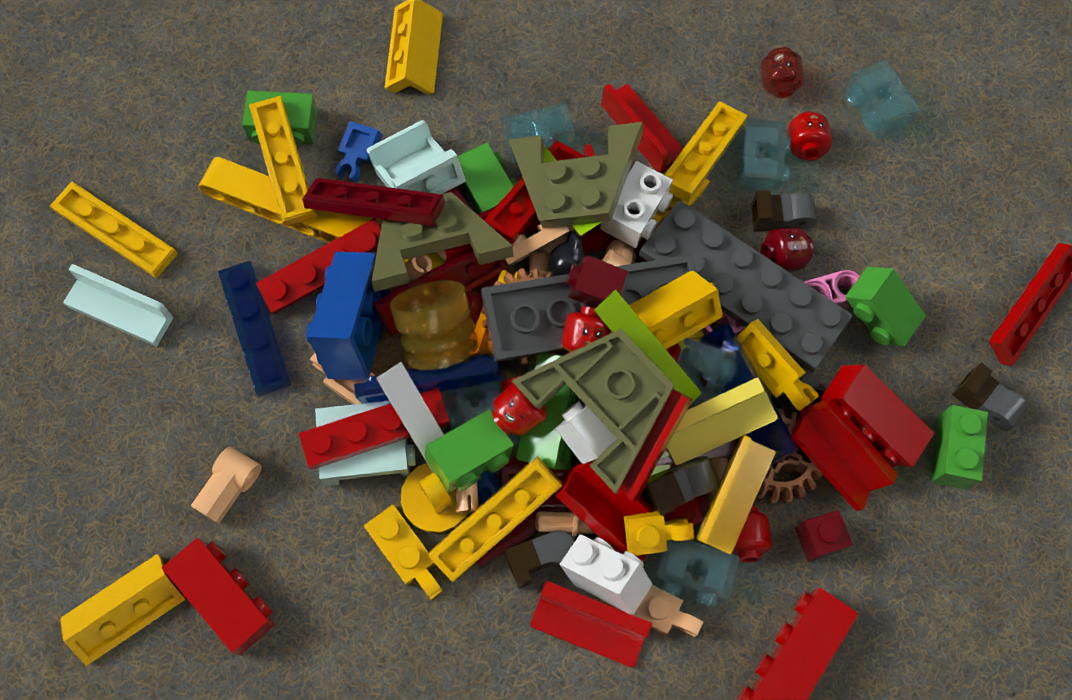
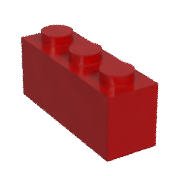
(879, 415)
(220, 595)

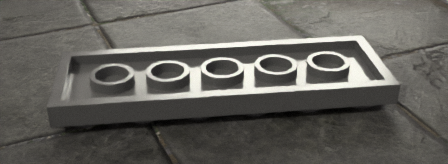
(751, 284)
(532, 314)

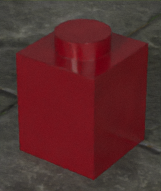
(594, 281)
(823, 536)

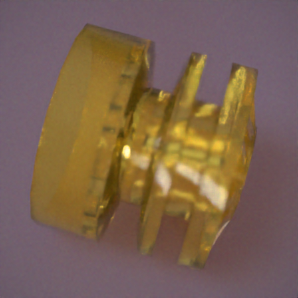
(434, 325)

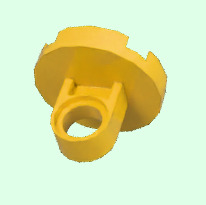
(428, 503)

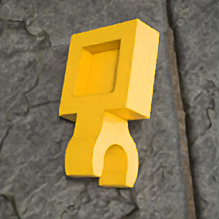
(649, 531)

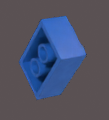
(345, 321)

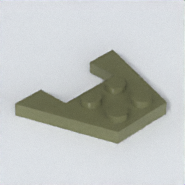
(577, 188)
(453, 228)
(617, 387)

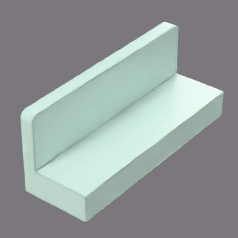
(118, 306)

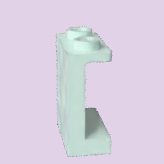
(416, 161)
(381, 461)

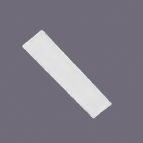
(410, 407)

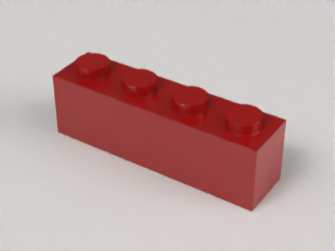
(802, 649)

